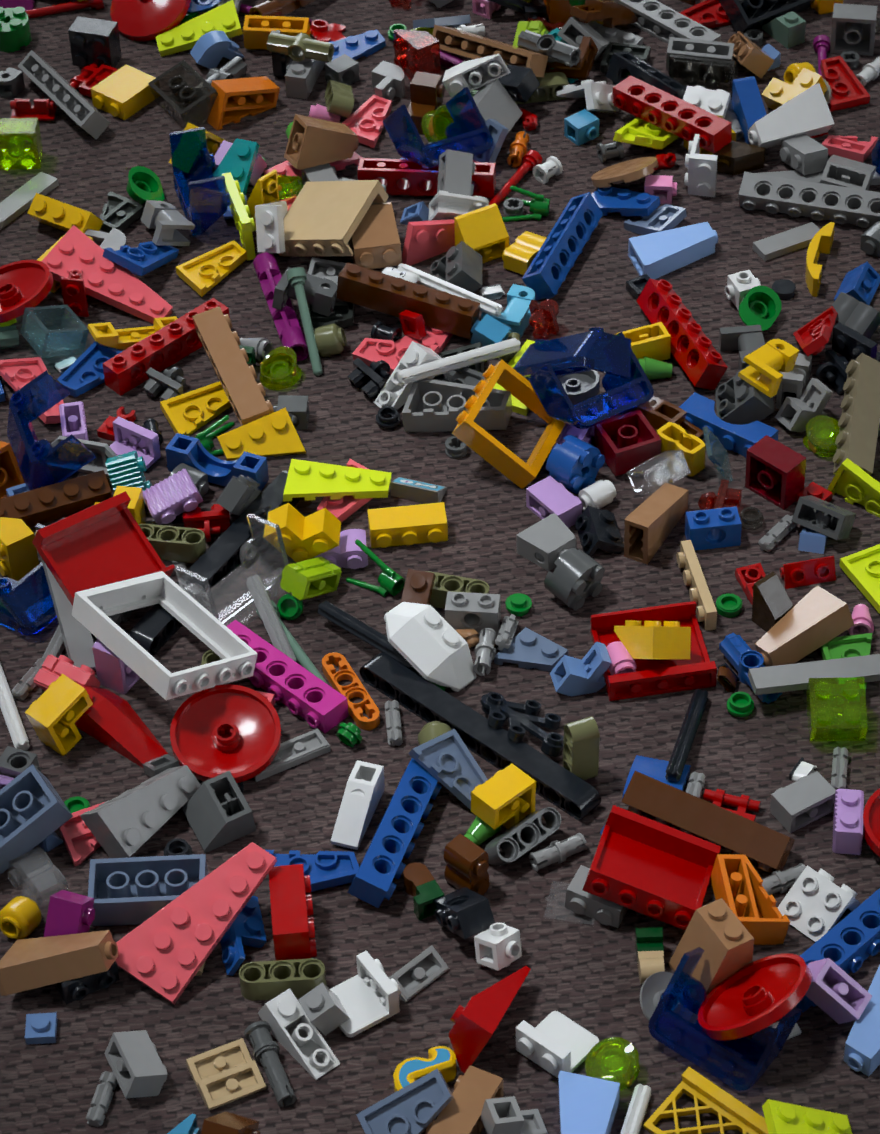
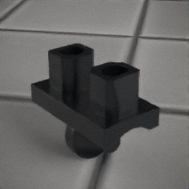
(833, 371)
(374, 376)

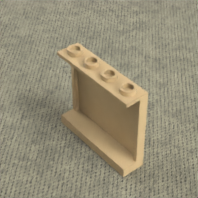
(327, 216)

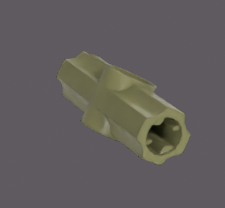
(300, 47)

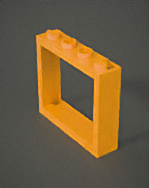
(489, 447)

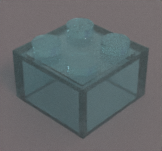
(54, 331)

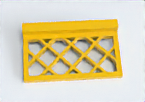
(712, 1100)

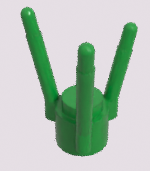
(538, 206)
(206, 438)
(389, 580)

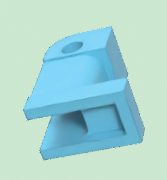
(517, 311)

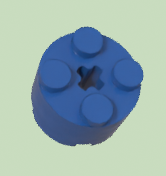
(574, 463)

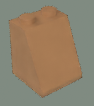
(319, 142)
(377, 239)
(723, 938)

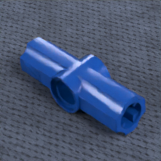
(743, 659)

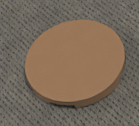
(625, 172)

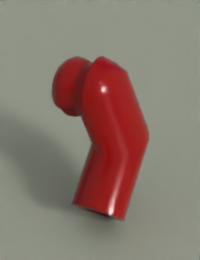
(530, 120)
(665, 161)

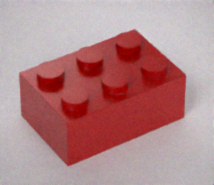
(290, 913)

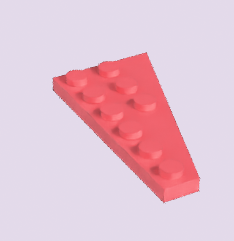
(104, 278)
(181, 936)

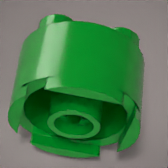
(14, 29)

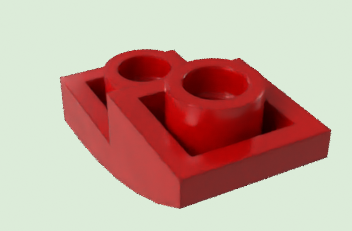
(748, 576)

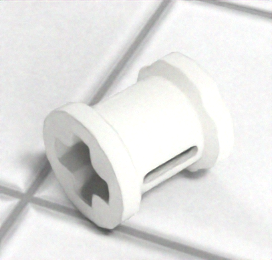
(547, 169)

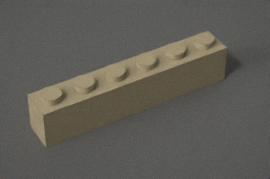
(859, 414)

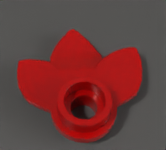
(326, 32)

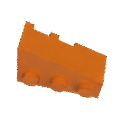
(241, 98)
(742, 890)

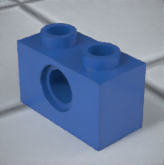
(713, 528)

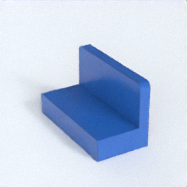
(860, 283)

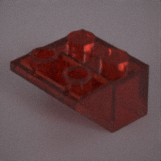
(416, 52)

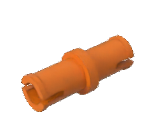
(518, 149)

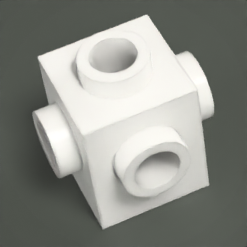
(739, 285)
(498, 946)

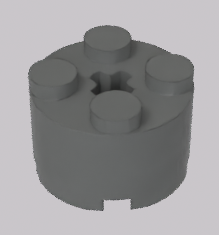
(575, 578)

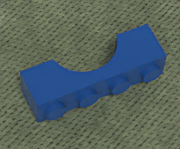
(732, 436)
(192, 453)

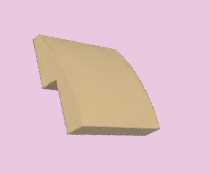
(225, 1074)

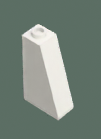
(801, 115)

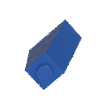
(747, 103)

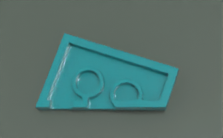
(240, 162)

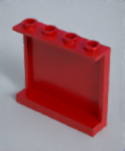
(97, 547)
(657, 675)
(651, 868)

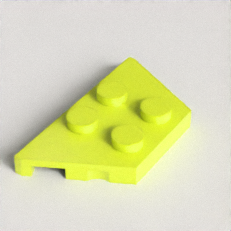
(644, 134)

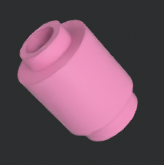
(620, 658)

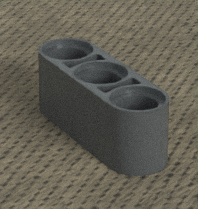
(533, 831)

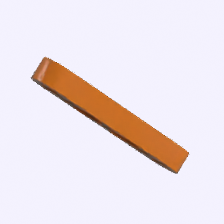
(350, 691)

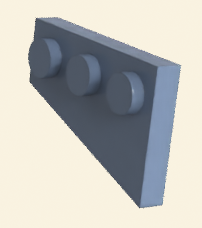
(450, 764)
(409, 1108)

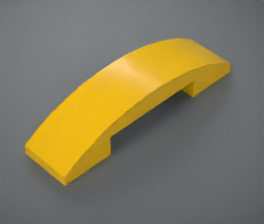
(819, 244)
(124, 338)

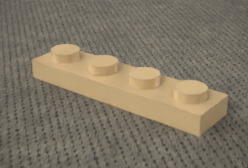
(699, 590)

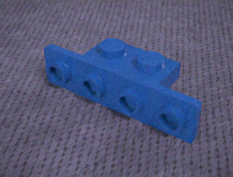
(245, 930)

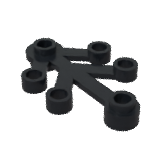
(499, 709)

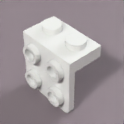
(597, 95)
(710, 100)
(701, 170)
(270, 227)
(816, 903)
(367, 996)
(555, 1043)

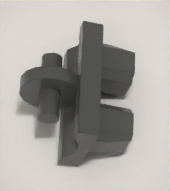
(170, 381)

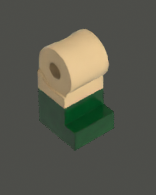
(649, 951)

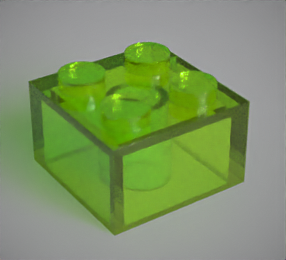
(20, 144)
(836, 709)

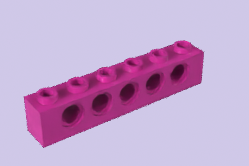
(293, 684)

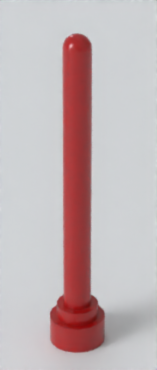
(98, 4)
(530, 160)

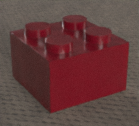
(626, 441)
(775, 472)

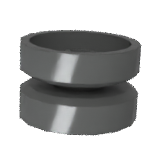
(581, 385)

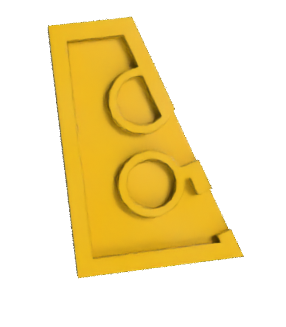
(212, 267)
(195, 408)
(264, 437)

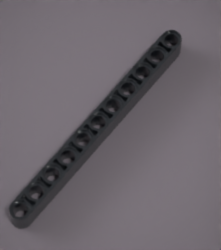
(215, 564)
(490, 743)

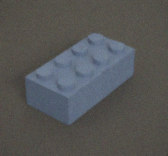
(28, 814)
(138, 887)

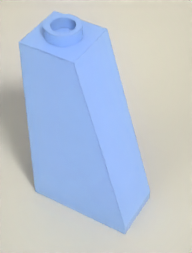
(671, 249)
(863, 1042)
(586, 1104)

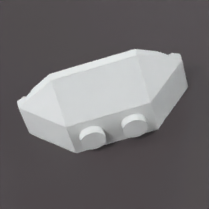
(430, 645)

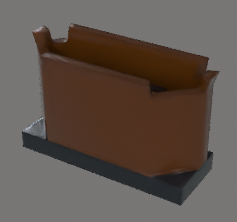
(727, 677)

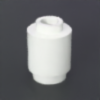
(597, 494)

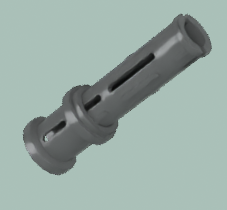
(266, 1053)

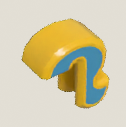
(416, 1067)

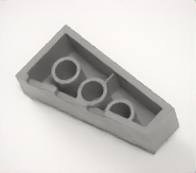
(437, 403)
(138, 813)

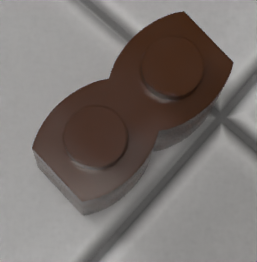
(466, 865)

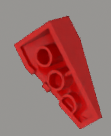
(119, 727)
(481, 1017)

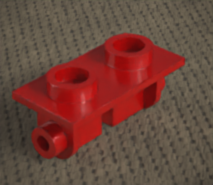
(43, 109)
(74, 293)
(808, 572)

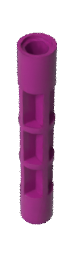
(286, 318)

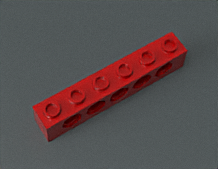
(672, 114)
(395, 169)
(688, 342)
(156, 351)

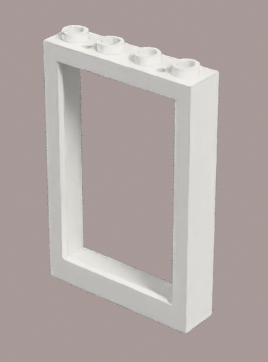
(94, 606)

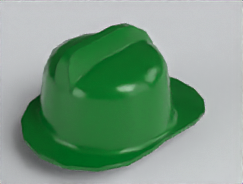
(144, 185)
(760, 307)

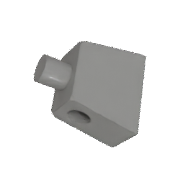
(545, 541)

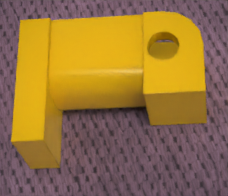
(767, 363)

